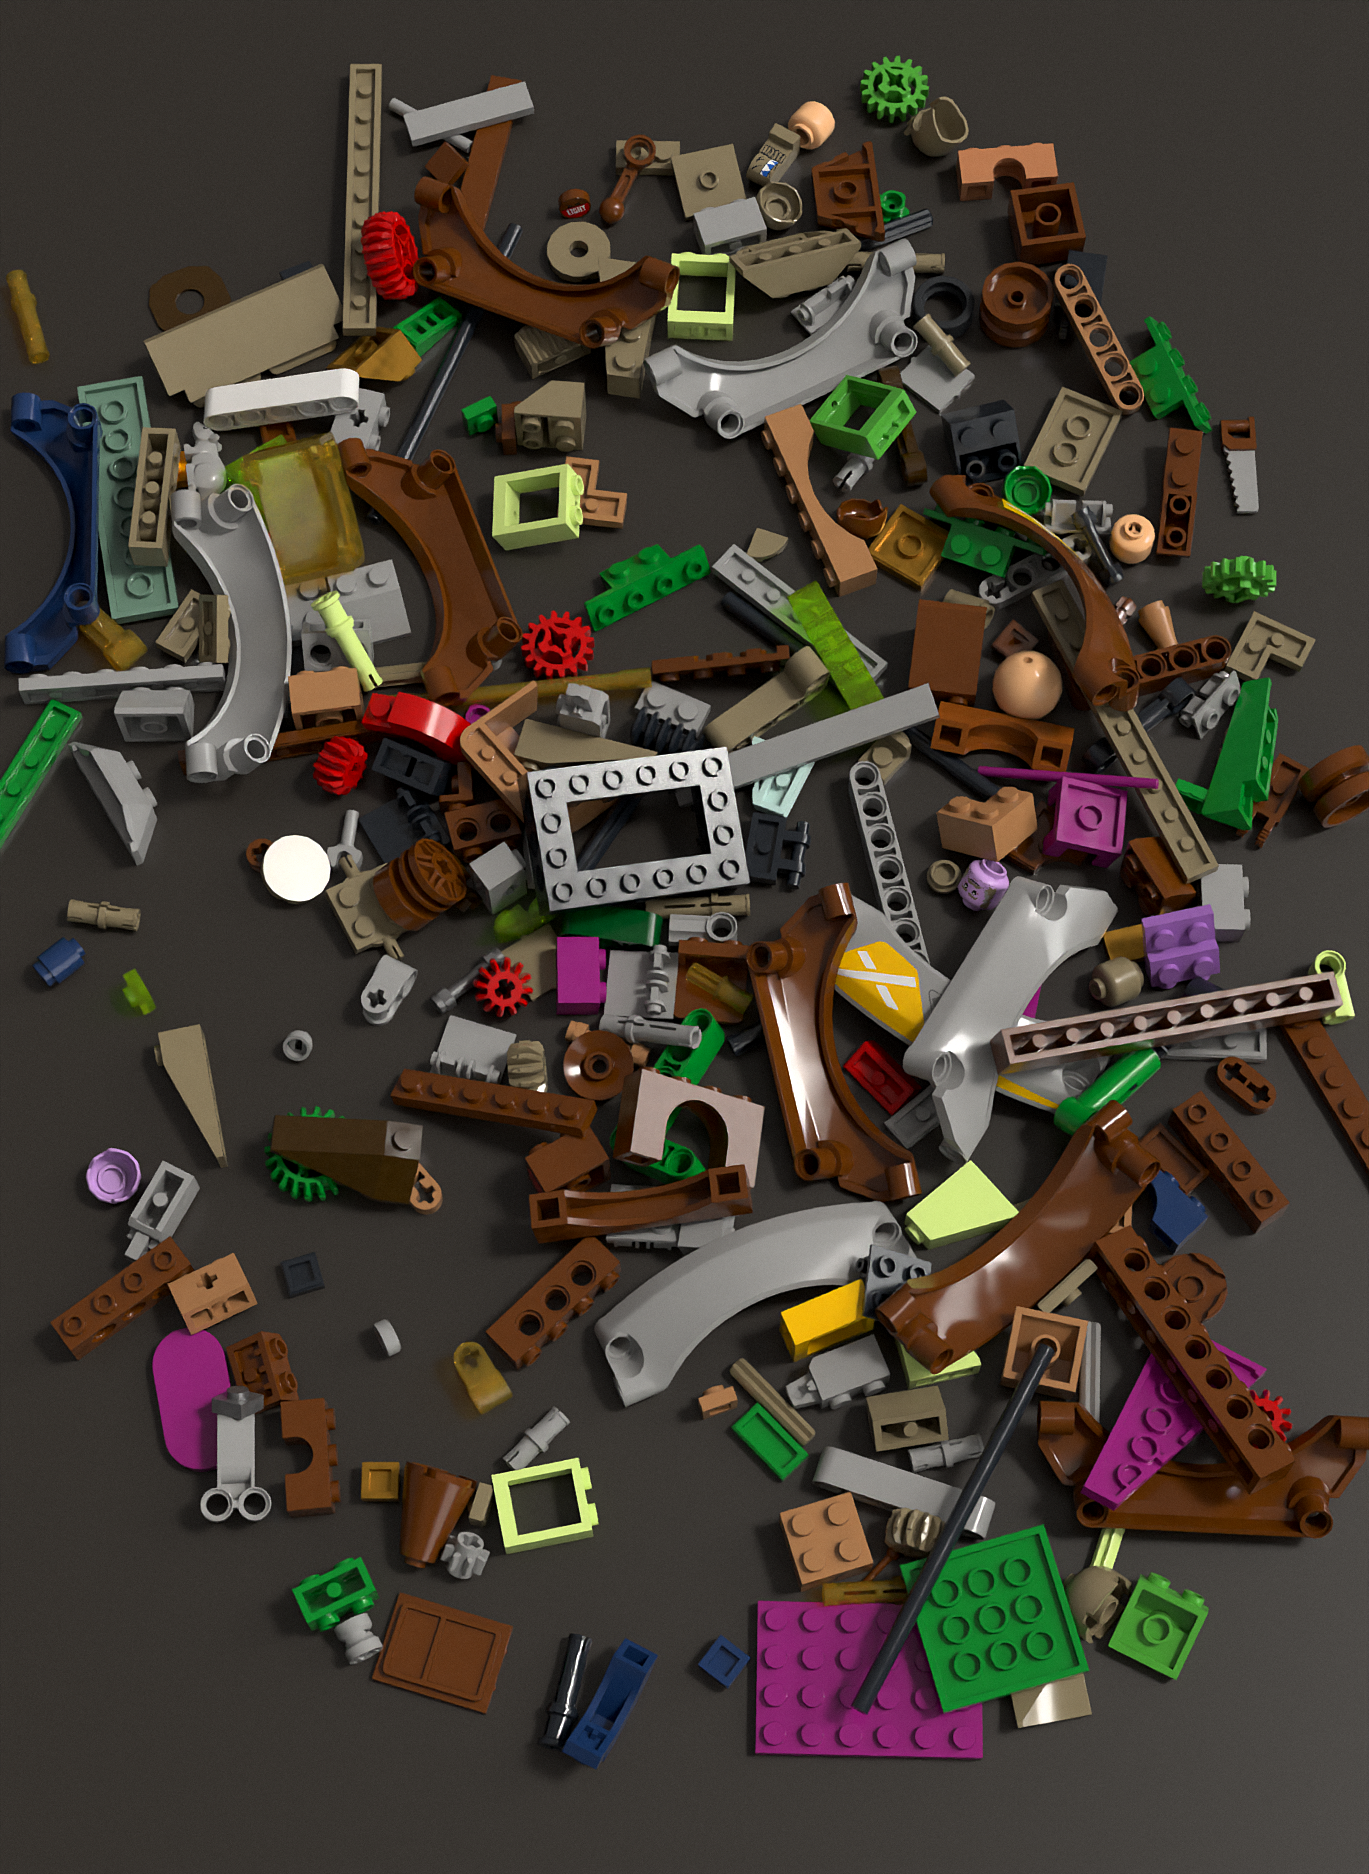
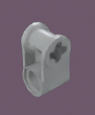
(388, 985)

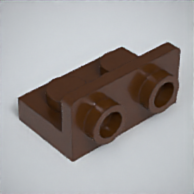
(263, 1368)

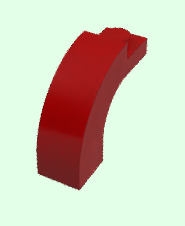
(420, 721)

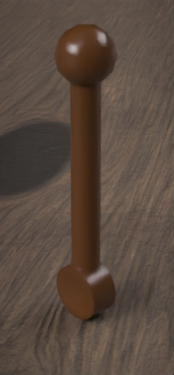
(890, 1555)

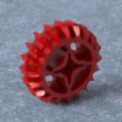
(389, 255)

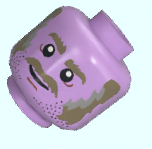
(983, 885)

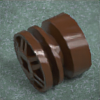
(419, 884)

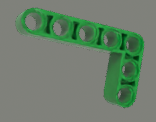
(690, 1063)

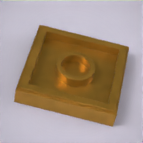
(909, 547)

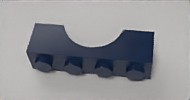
(1174, 1215)

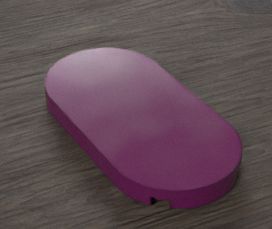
(186, 1378)

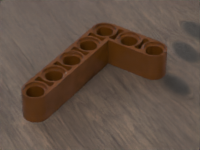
(1162, 663)

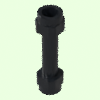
(1084, 520)

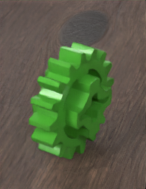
(894, 89)
(1239, 579)

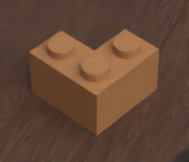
(990, 827)

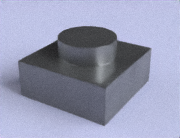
(237, 1402)

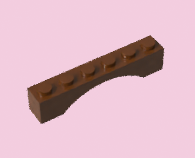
(584, 1214)

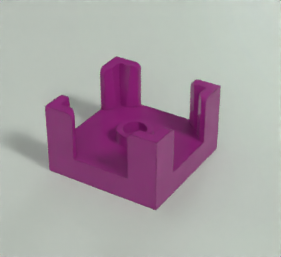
(1086, 820)

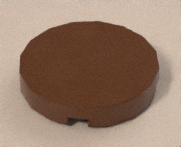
(1200, 1283)

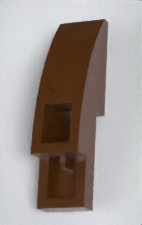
(1179, 493)

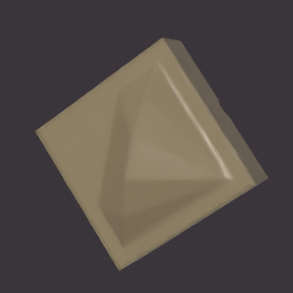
(480, 1505)

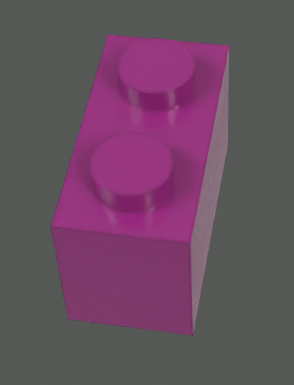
(579, 976)

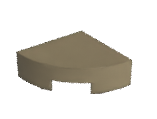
(766, 545)

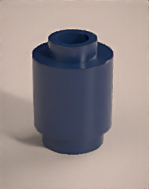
(59, 961)

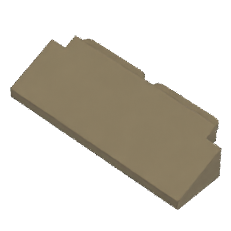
(253, 334)

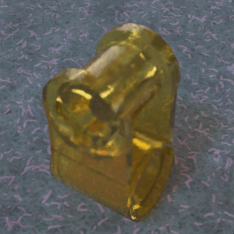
(482, 1382)

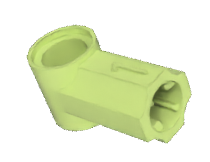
(1338, 965)

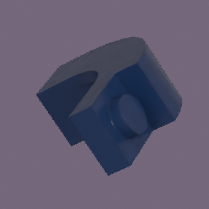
(611, 1704)

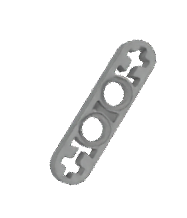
(1033, 567)

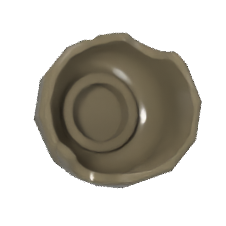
(779, 205)

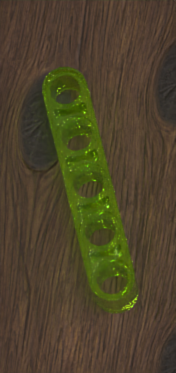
(834, 646)

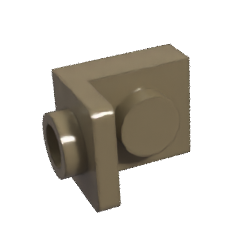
(889, 754)

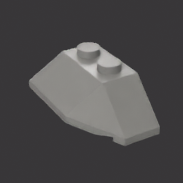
(119, 795)

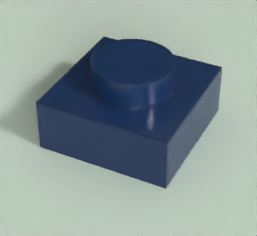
(724, 1662)

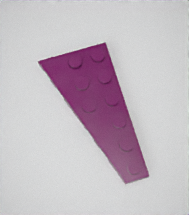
(1151, 1431)

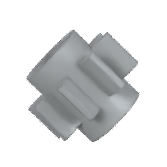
(465, 1555)

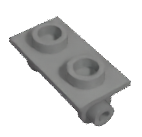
(824, 304)
(1059, 520)
(1221, 693)

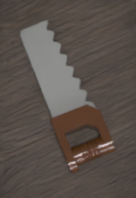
(1241, 462)

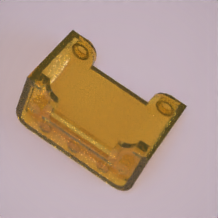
(306, 507)

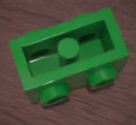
(335, 1594)

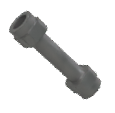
(445, 999)

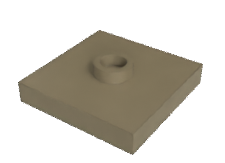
(707, 179)

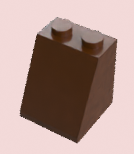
(948, 650)

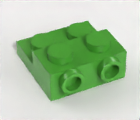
(1159, 1624)

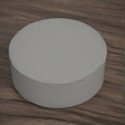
(387, 1337)

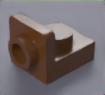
(462, 790)

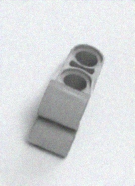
(235, 1469)

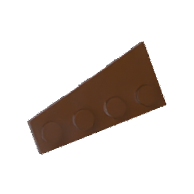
(670, 669)

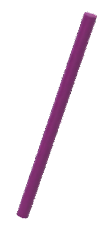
(1041, 775)

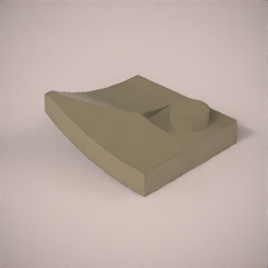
(1052, 1702)

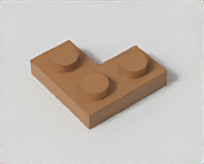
(597, 506)

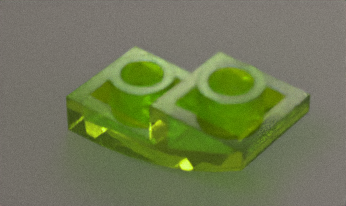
(518, 922)

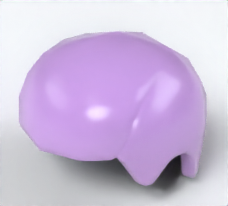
(113, 1176)

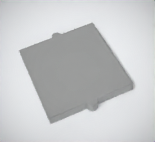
(933, 380)

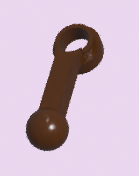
(612, 208)

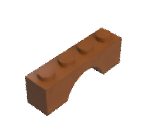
(969, 728)

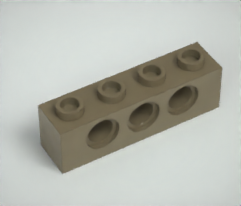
(152, 504)

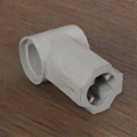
(686, 926)

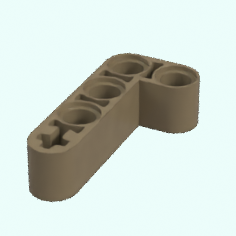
(757, 713)

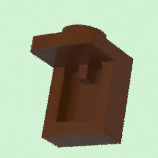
(507, 430)

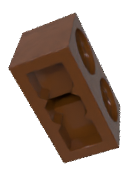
(481, 820)

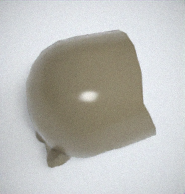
(938, 128)

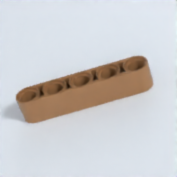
(1098, 324)

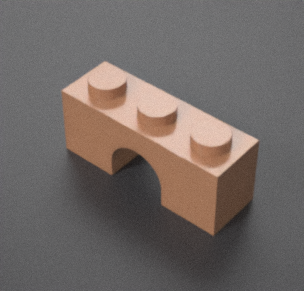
(978, 168)

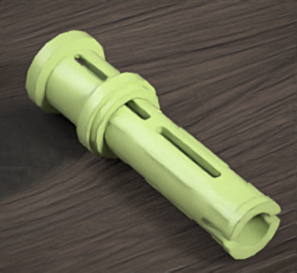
(340, 627)

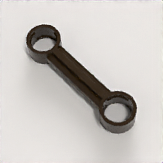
(911, 459)

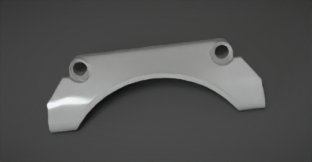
(850, 343)
(990, 991)

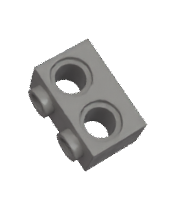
(314, 634)

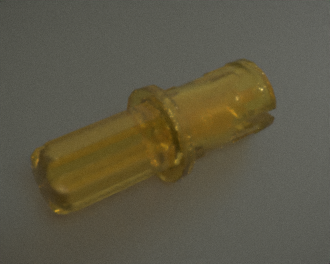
(719, 987)

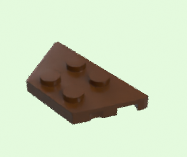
(849, 194)

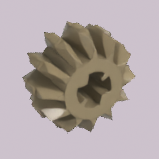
(527, 1066)
(912, 1532)

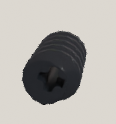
(661, 736)

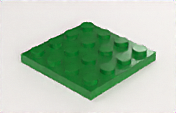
(997, 1621)

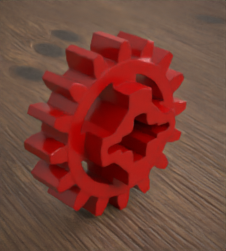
(565, 635)

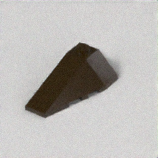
(363, 1154)

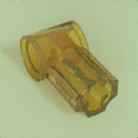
(118, 645)

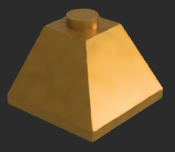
(380, 356)

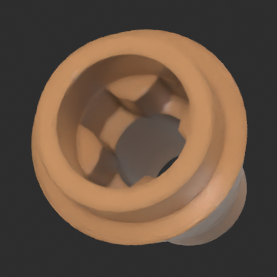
(1158, 624)

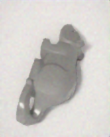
(203, 465)

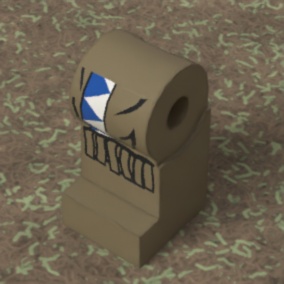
(774, 156)

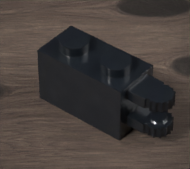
(1094, 270)

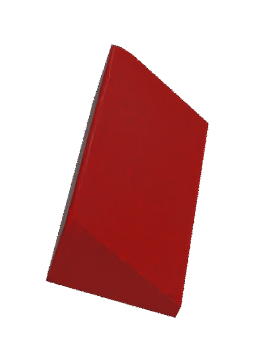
(882, 1076)

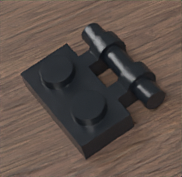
(765, 847)

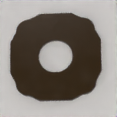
(191, 278)

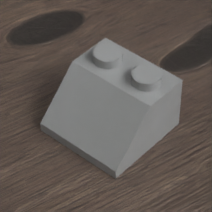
(374, 595)
(155, 714)

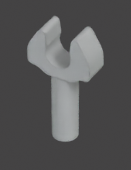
(346, 845)

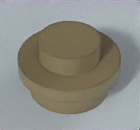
(943, 876)

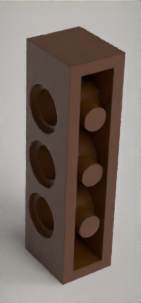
(1229, 1161)
(587, 1257)
(122, 1298)

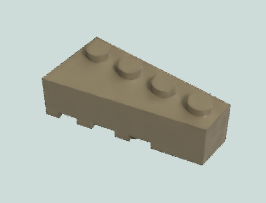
(625, 356)

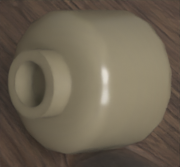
(1116, 981)

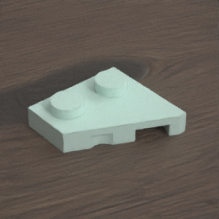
(779, 792)

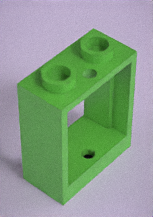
(881, 429)

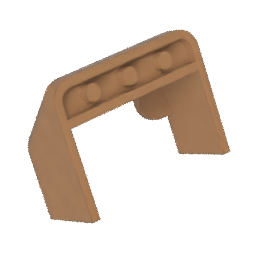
(491, 748)

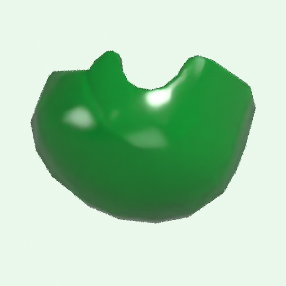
(1027, 489)

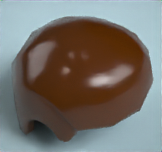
(862, 517)

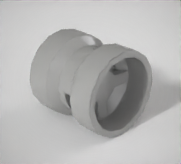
(359, 1640)

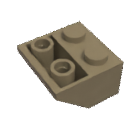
(553, 417)

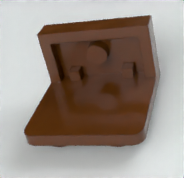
(720, 958)

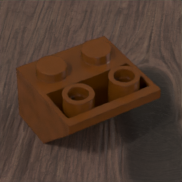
(1155, 877)

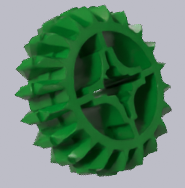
(303, 1180)

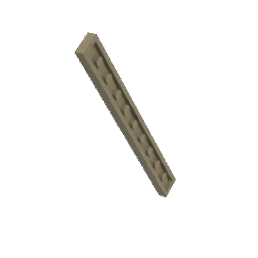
(361, 195)
(1130, 744)

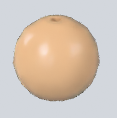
(1027, 685)

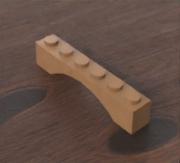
(843, 554)

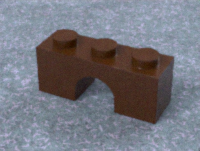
(312, 1490)

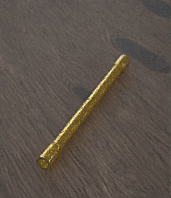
(622, 680)

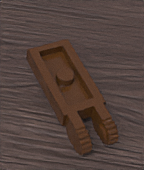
(1282, 791)

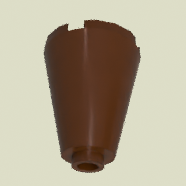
(430, 1510)

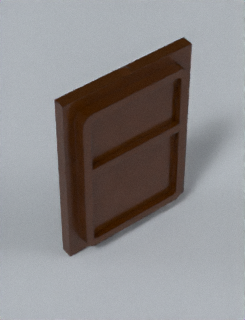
(442, 1653)

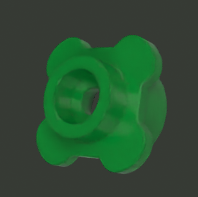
(894, 199)

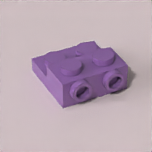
(1180, 946)

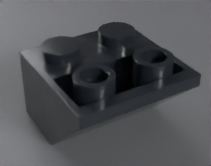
(982, 441)

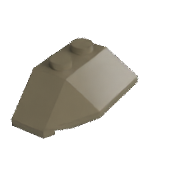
(796, 261)

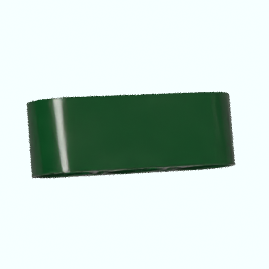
(615, 927)

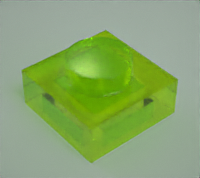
(137, 992)

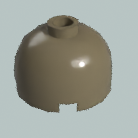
(1095, 1599)

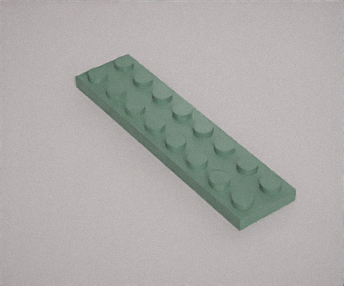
(132, 589)

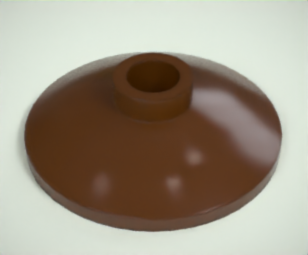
(583, 1055)

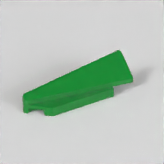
(1245, 758)

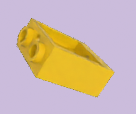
(825, 1321)

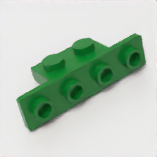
(1165, 381)
(981, 547)
(643, 581)

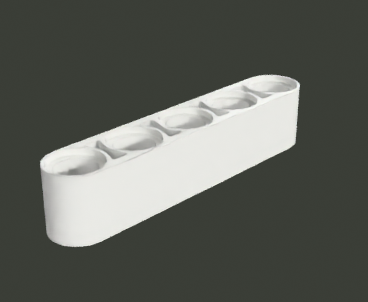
(281, 399)

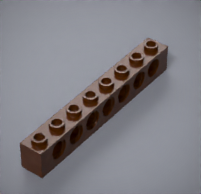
(1191, 1376)

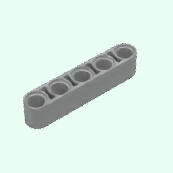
(895, 1488)

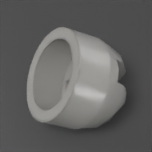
(290, 1045)

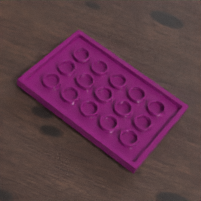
(812, 1669)

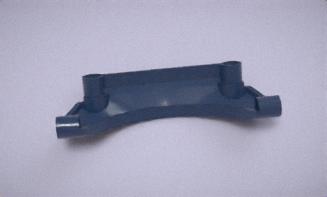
(74, 458)

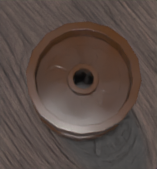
(1016, 304)
(1338, 786)

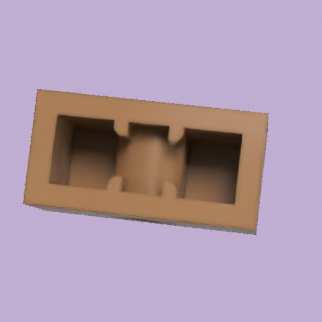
(212, 1293)

